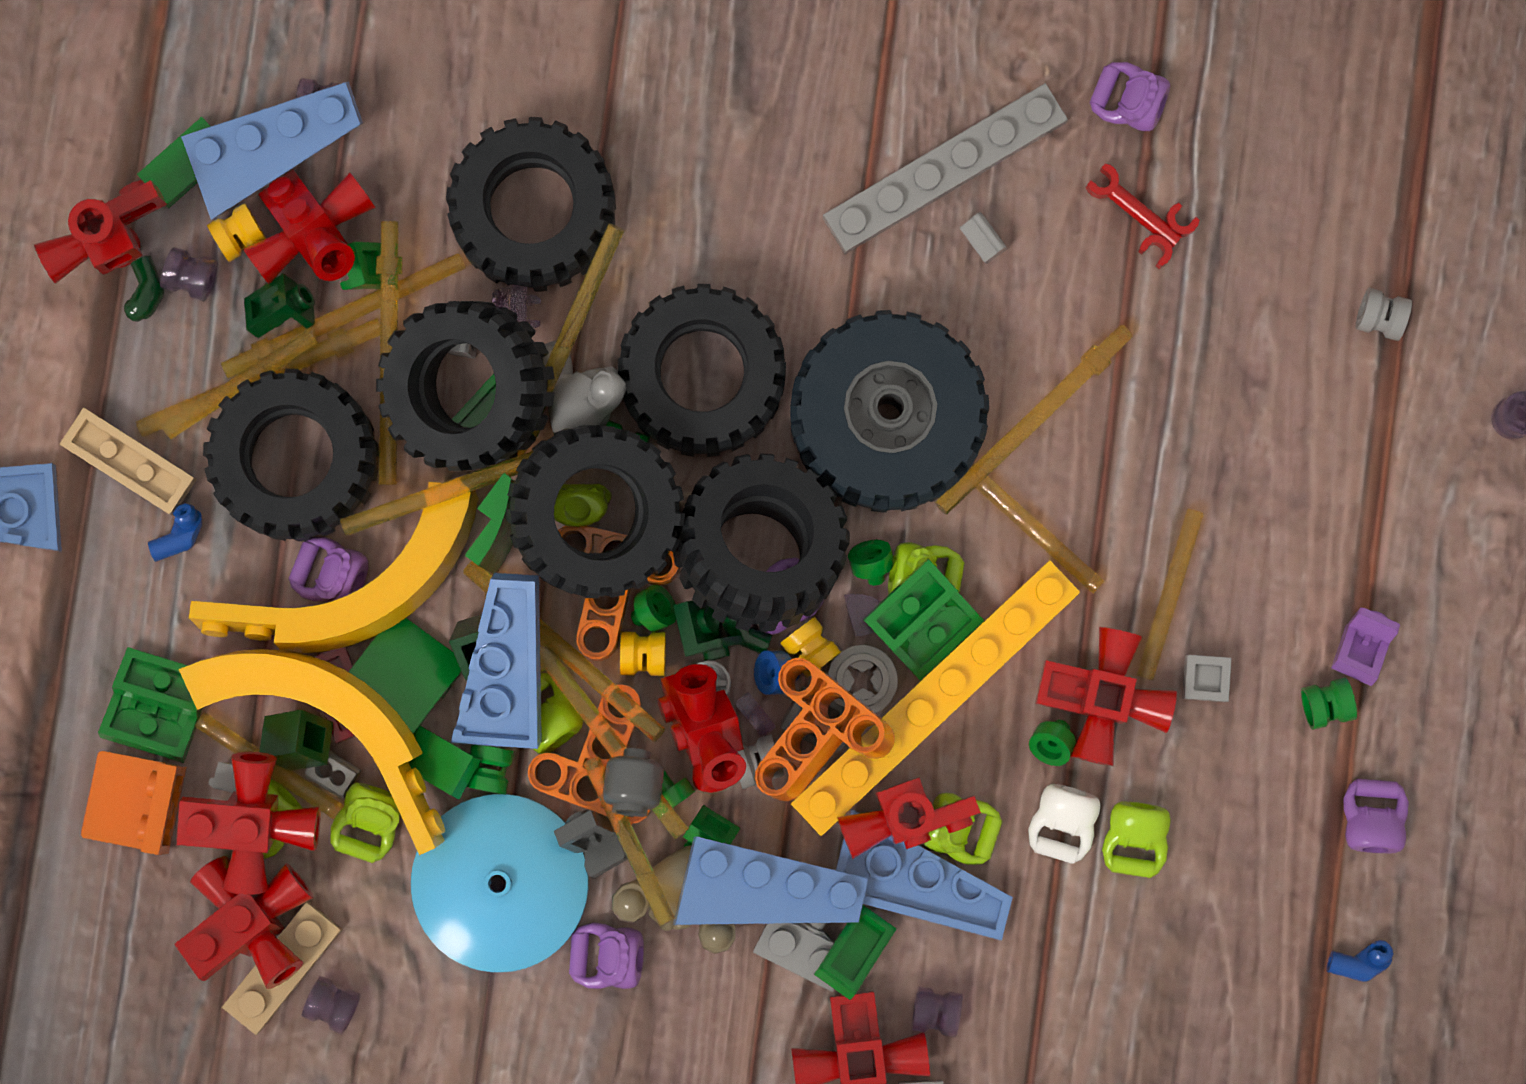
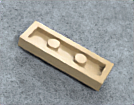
(128, 461)
(307, 937)

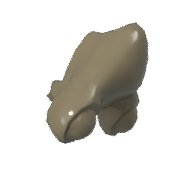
(631, 904)

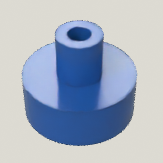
(767, 671)

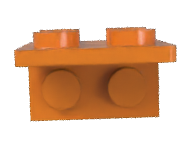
(133, 802)

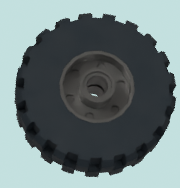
(898, 364)

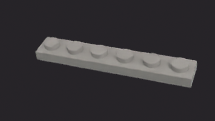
(945, 168)

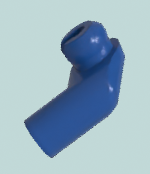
(182, 535)
(1365, 964)

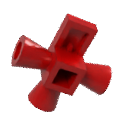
(308, 227)
(101, 232)
(1104, 696)
(703, 726)
(905, 817)
(247, 823)
(244, 925)
(859, 1049)

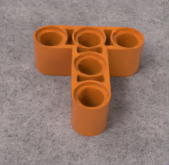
(607, 619)
(829, 732)
(573, 772)

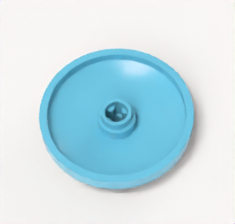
(541, 895)

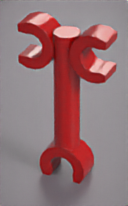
(1165, 233)

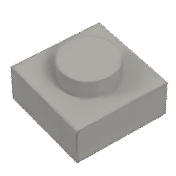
(1206, 678)

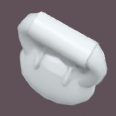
(1069, 812)

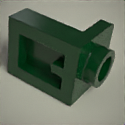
(276, 303)
(701, 632)

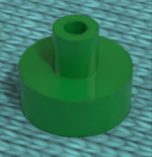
(871, 560)
(653, 608)
(1052, 742)
(676, 792)

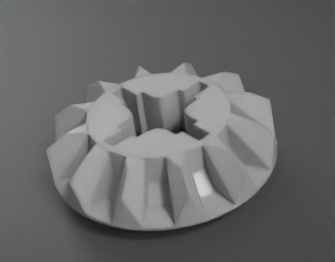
(860, 659)

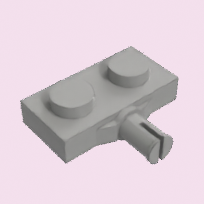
(796, 948)

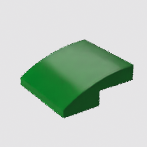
(494, 541)
(923, 619)
(408, 671)
(151, 707)

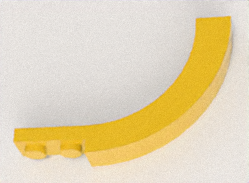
(368, 611)
(341, 697)

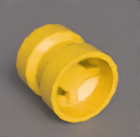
(236, 232)
(810, 645)
(642, 653)

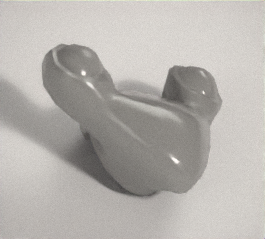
(584, 396)

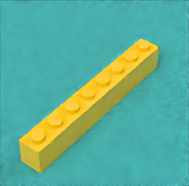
(938, 695)

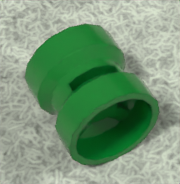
(1329, 703)
(490, 779)

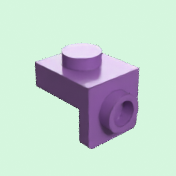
(1365, 645)

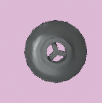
(633, 783)

